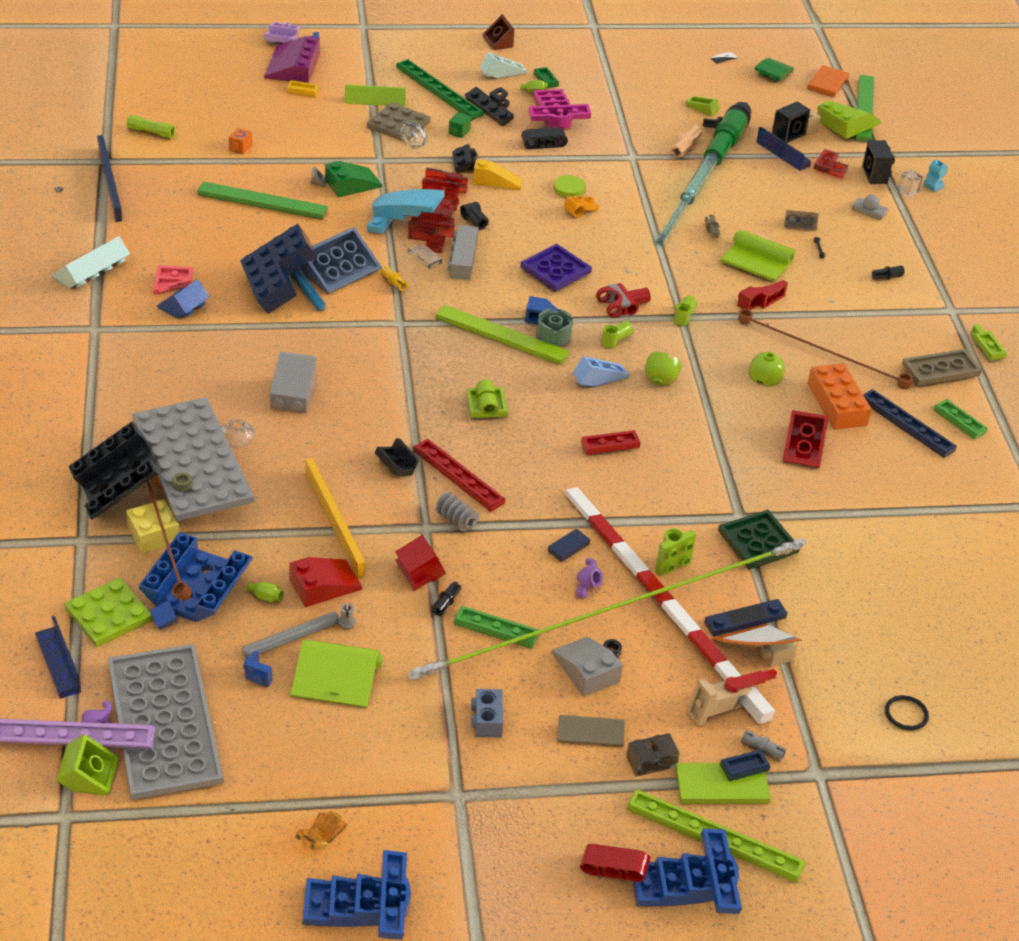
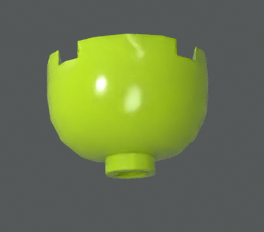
(767, 368)
(662, 369)

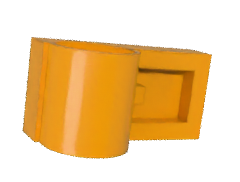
(577, 205)

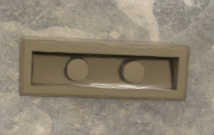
(591, 730)

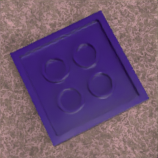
(556, 267)

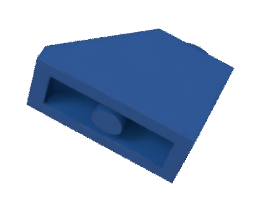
(535, 307)

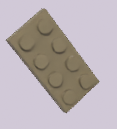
(941, 367)

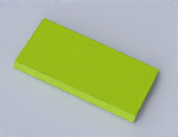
(709, 785)

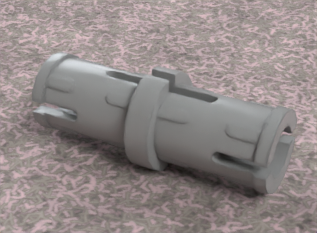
(764, 744)

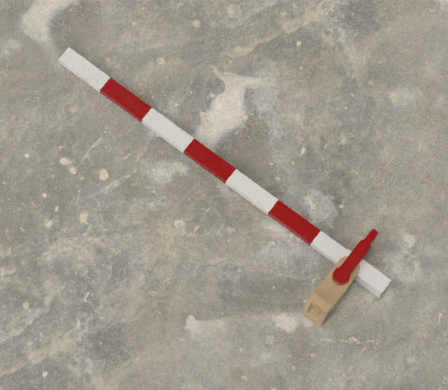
(707, 699)

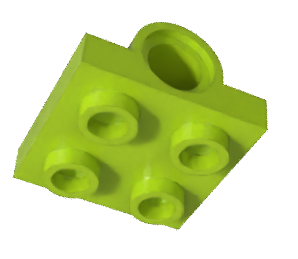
(486, 400)
(674, 551)

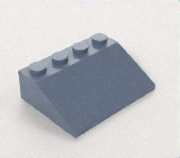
(340, 261)

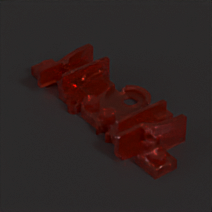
(439, 224)

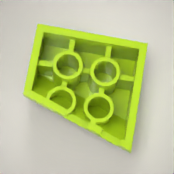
(845, 119)

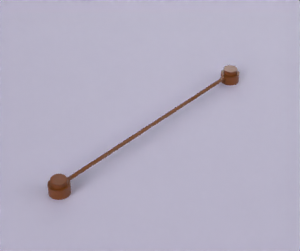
(904, 379)
(180, 589)

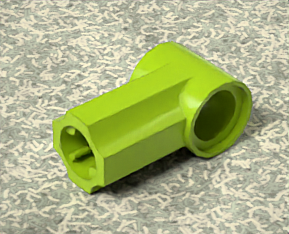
(684, 310)
(612, 333)

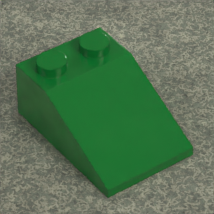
(349, 178)

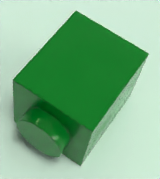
(459, 125)

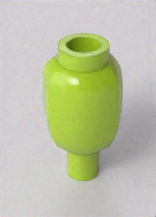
(534, 85)
(266, 591)

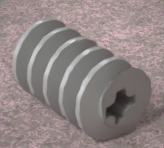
(456, 512)

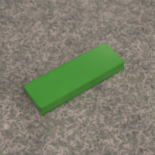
(960, 419)

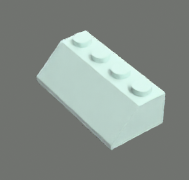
(92, 263)

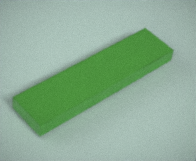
(494, 626)

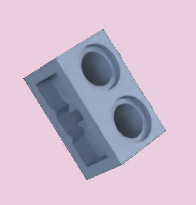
(488, 713)

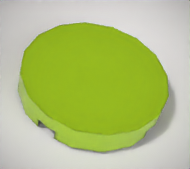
(569, 186)

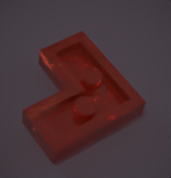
(828, 163)

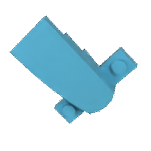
(402, 204)

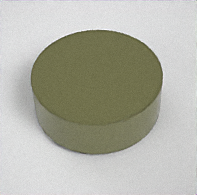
(182, 482)

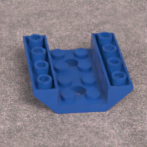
(207, 589)

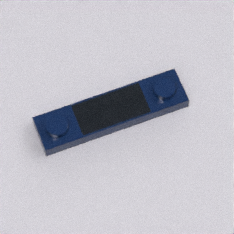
(745, 617)

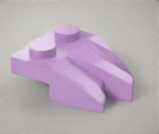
(281, 32)

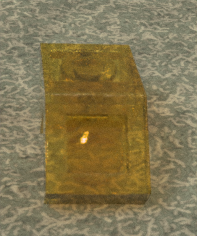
(323, 831)

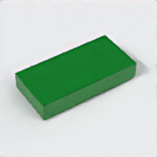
(547, 76)

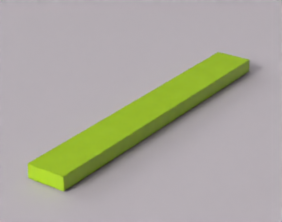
(502, 334)
(739, 844)

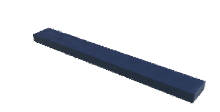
(109, 178)

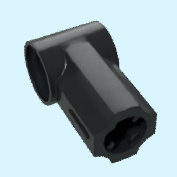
(473, 212)

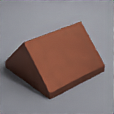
(500, 34)

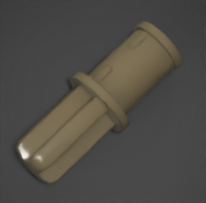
(712, 226)

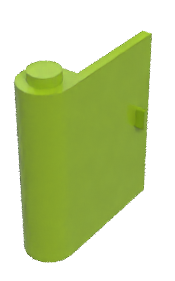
(758, 255)
(335, 673)

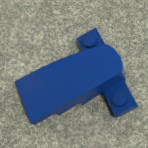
(694, 877)
(363, 899)

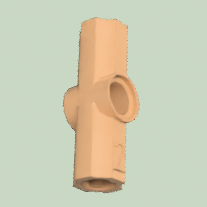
(686, 141)

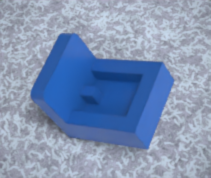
(256, 671)

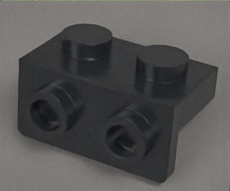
(464, 158)
(398, 458)

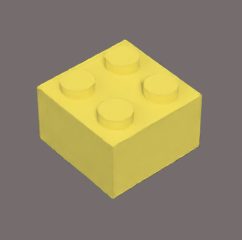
(146, 528)

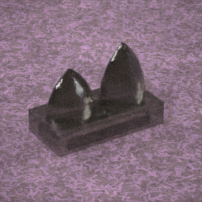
(801, 219)

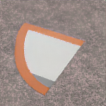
(758, 635)

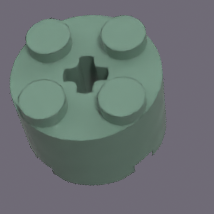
(554, 327)

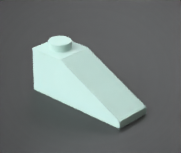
(500, 67)

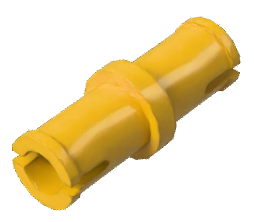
(394, 278)

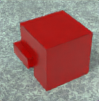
(419, 562)

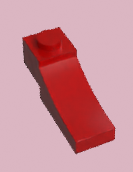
(761, 296)

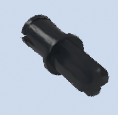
(888, 272)
(446, 598)

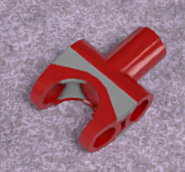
(623, 300)

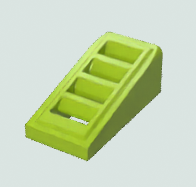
(705, 105)

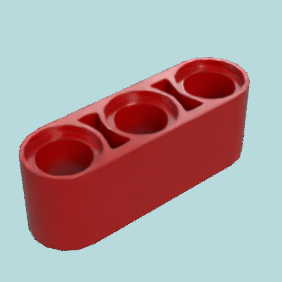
(615, 862)

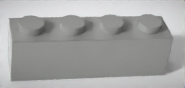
(463, 252)

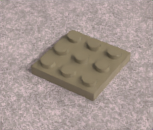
(393, 117)

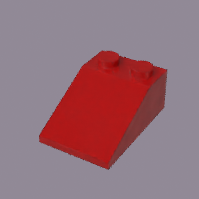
(805, 439)
(322, 579)

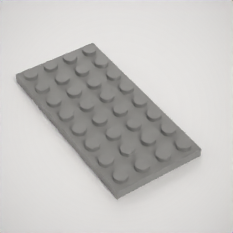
(192, 442)
(166, 692)

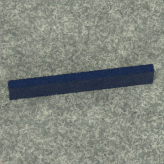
(909, 424)

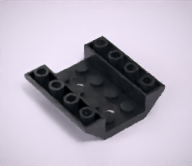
(115, 469)

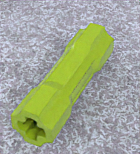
(140, 124)

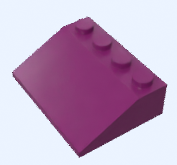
(294, 60)

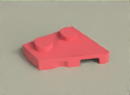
(172, 278)

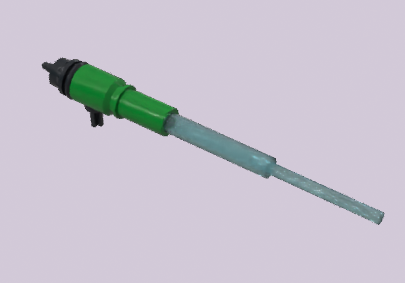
(727, 133)

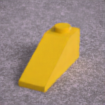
(490, 174)

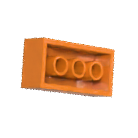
(839, 396)

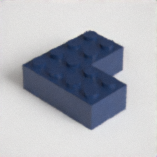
(273, 262)

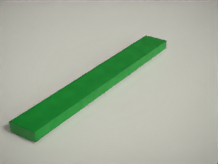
(439, 89)

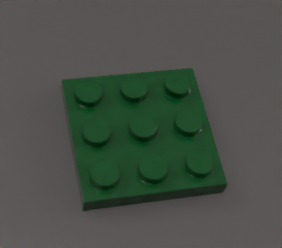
(756, 536)

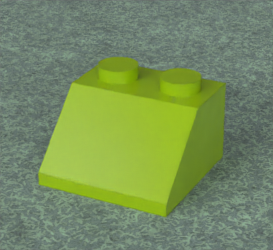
(87, 767)

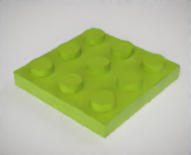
(108, 612)

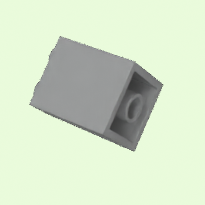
(293, 382)

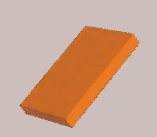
(828, 80)

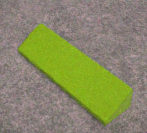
(374, 95)

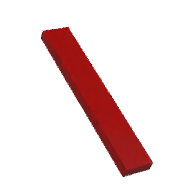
(459, 475)

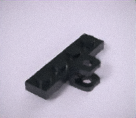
(492, 104)

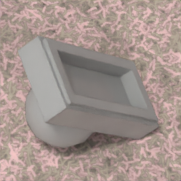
(870, 207)

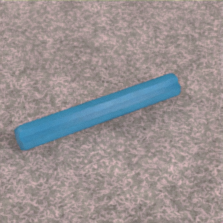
(308, 289)

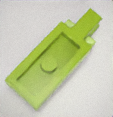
(988, 343)

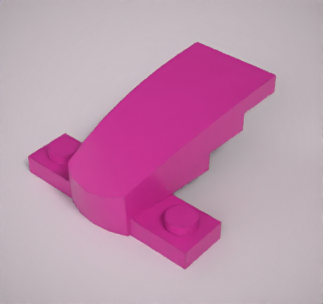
(556, 109)

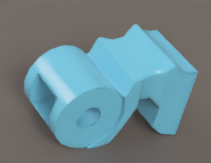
(936, 172)

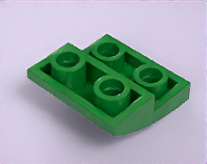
(773, 68)

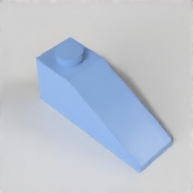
(598, 372)

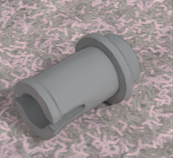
(347, 620)

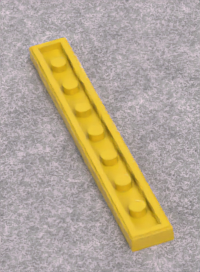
(335, 518)

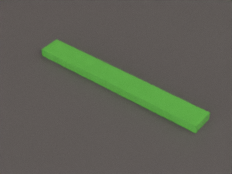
(865, 102)
(262, 200)

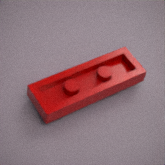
(610, 442)

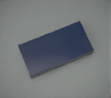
(568, 545)
(745, 765)

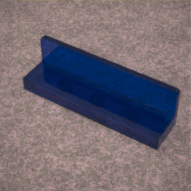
(782, 149)
(58, 660)

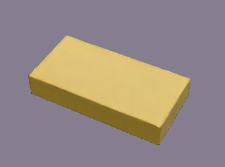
(302, 88)

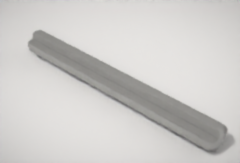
(291, 634)

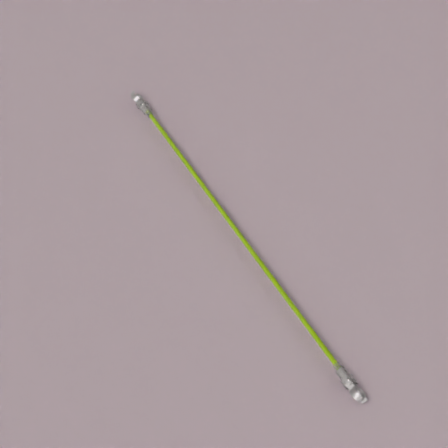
(433, 667)

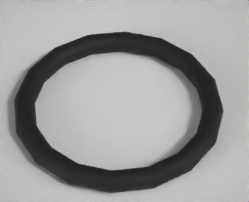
(906, 727)

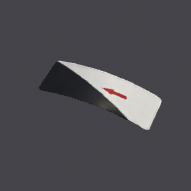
(724, 56)

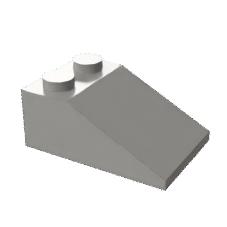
(589, 665)

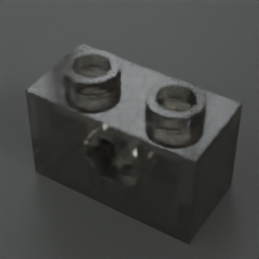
(652, 754)

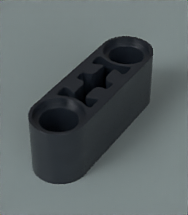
(544, 138)

